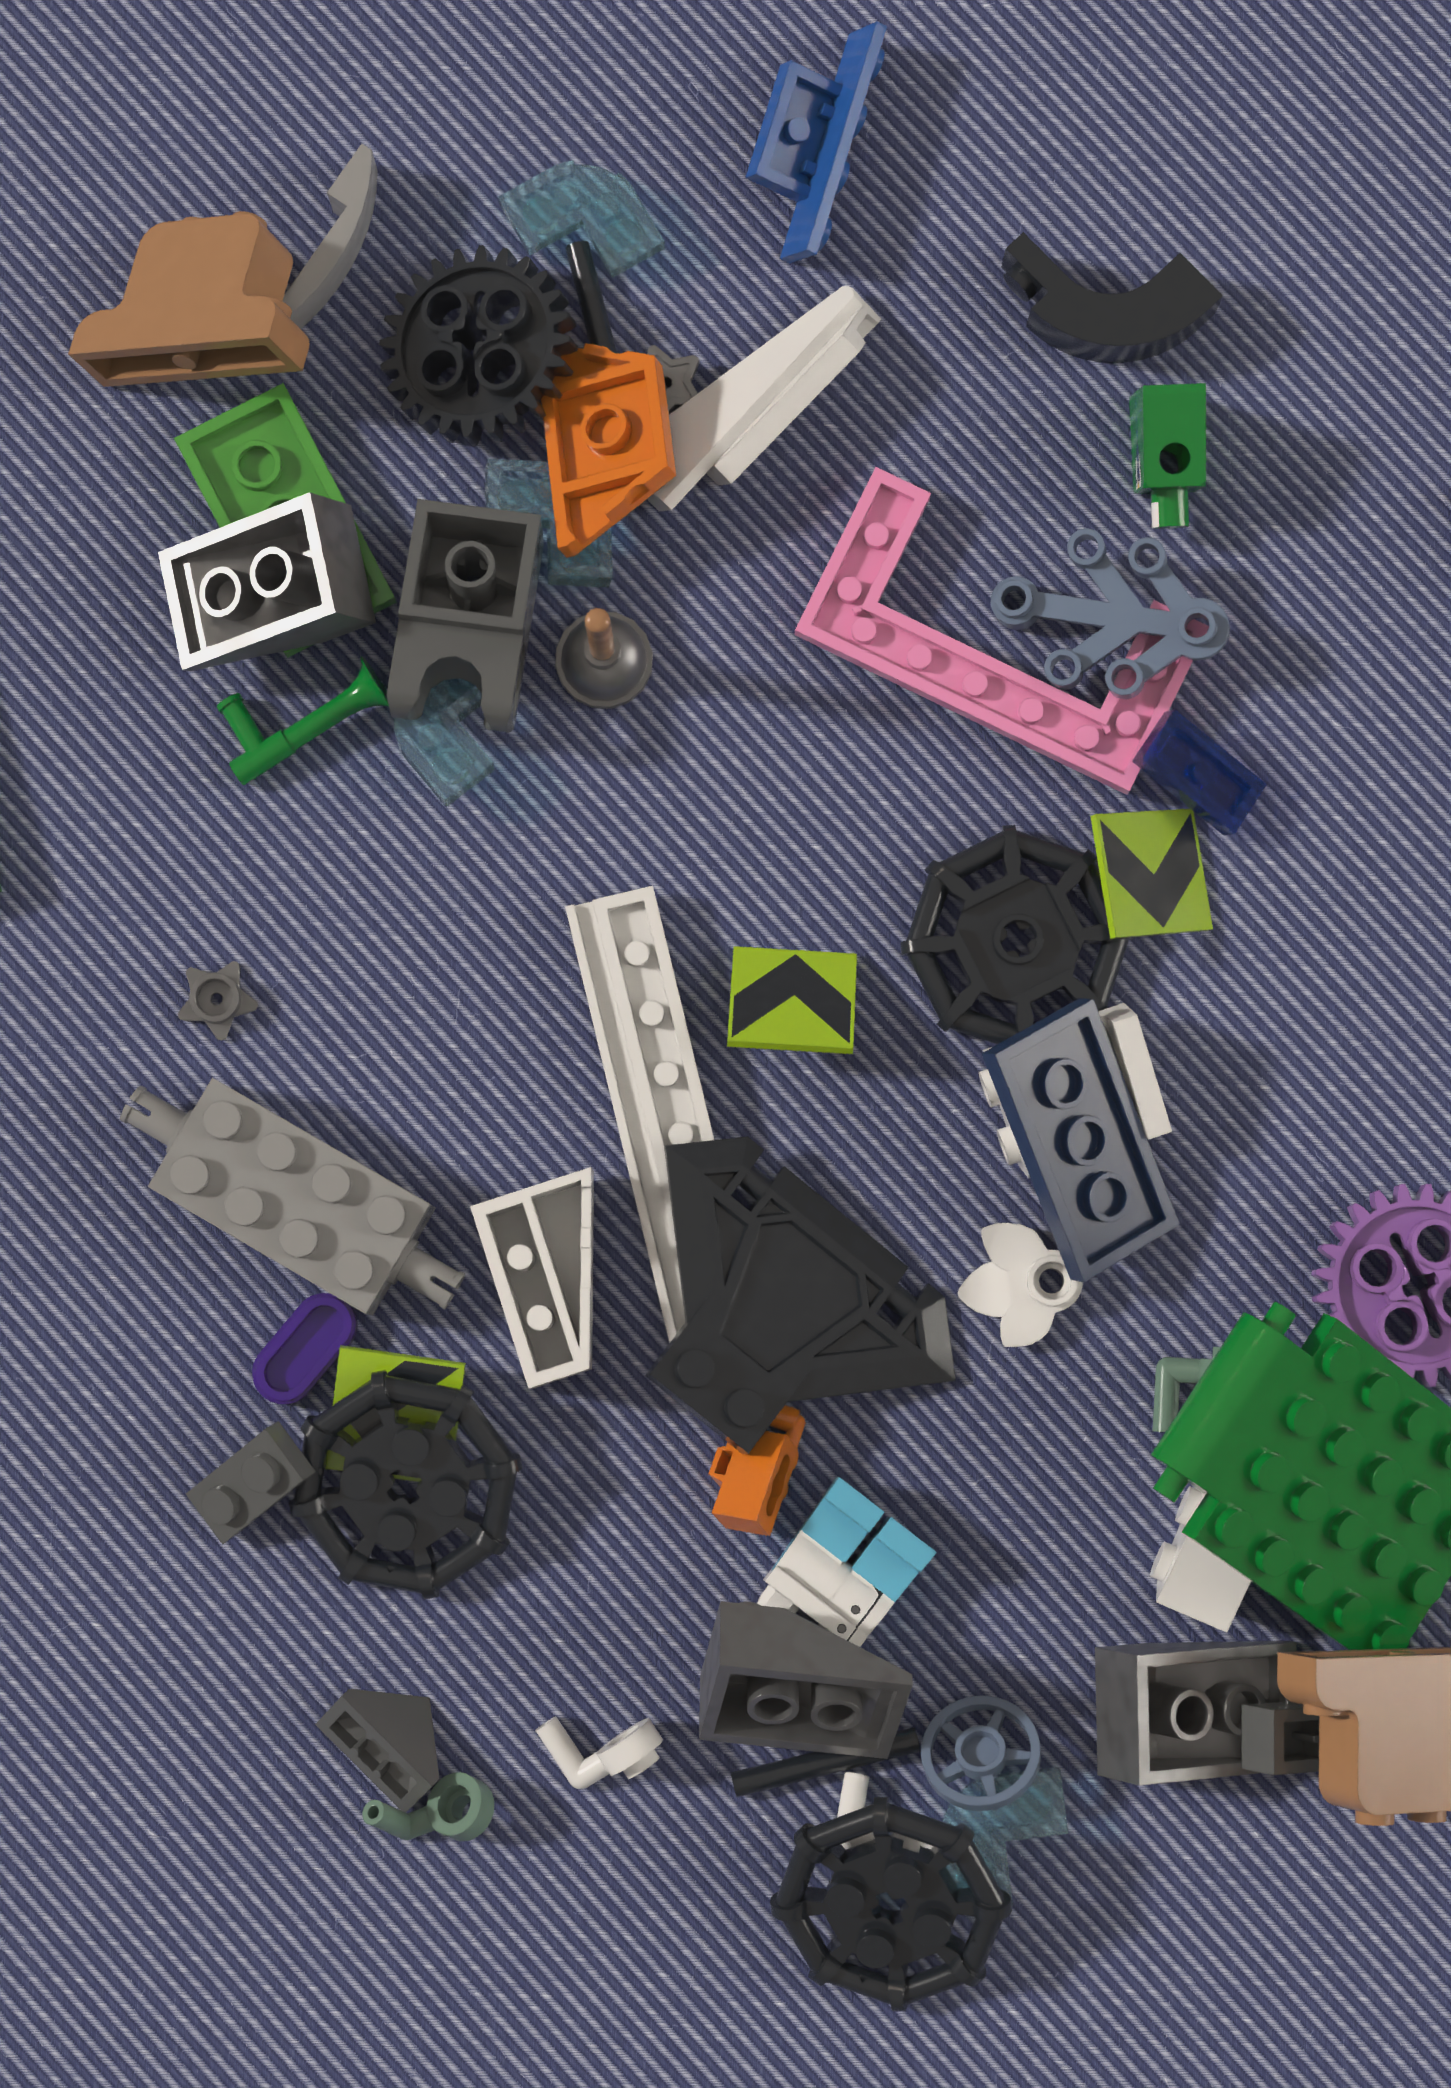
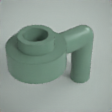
(1168, 1376)
(442, 1811)

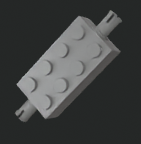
(292, 1197)

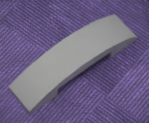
(353, 201)

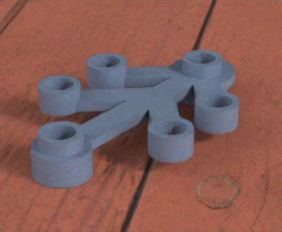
(1119, 618)

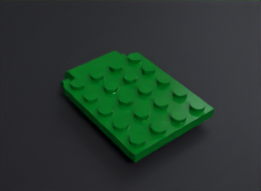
(1318, 1477)

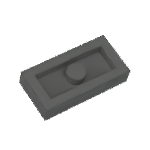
(250, 1482)

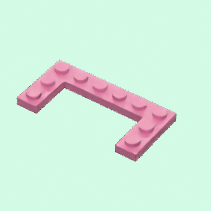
(853, 624)

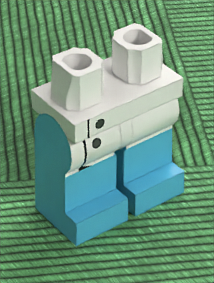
(825, 1586)

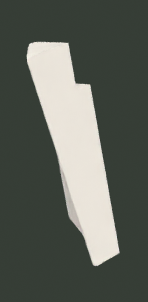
(760, 396)

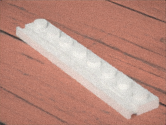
(644, 1061)

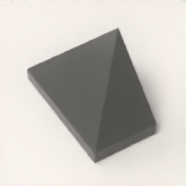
(387, 1740)

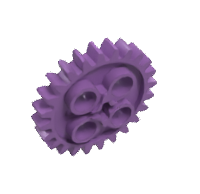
(1367, 1306)

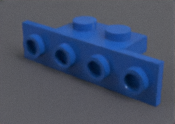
(810, 134)

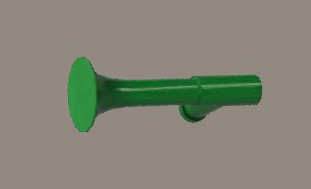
(266, 753)

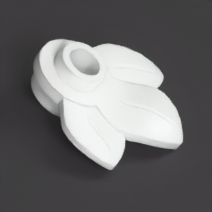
(1011, 1286)

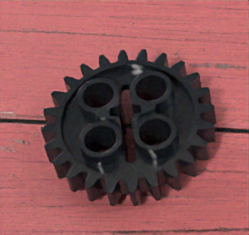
(530, 342)

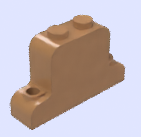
(197, 307)
(1378, 1728)

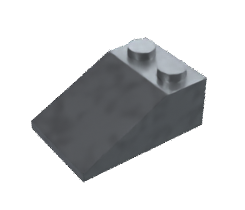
(267, 583)
(796, 1686)
(1179, 1707)

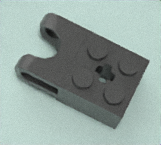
(463, 626)

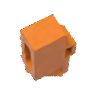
(757, 1481)

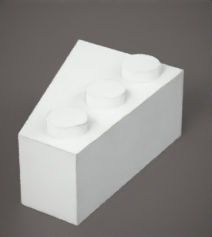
(543, 1272)
(1195, 1579)

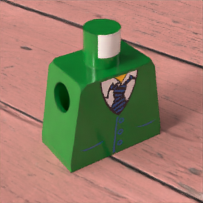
(1173, 422)

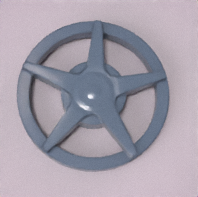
(981, 1753)

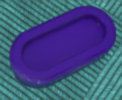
(304, 1348)

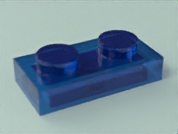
(1199, 772)

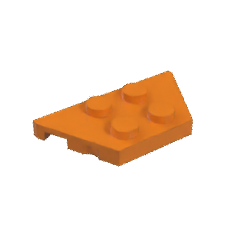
(605, 441)

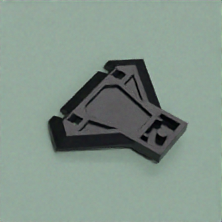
(783, 1298)

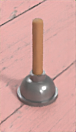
(604, 659)

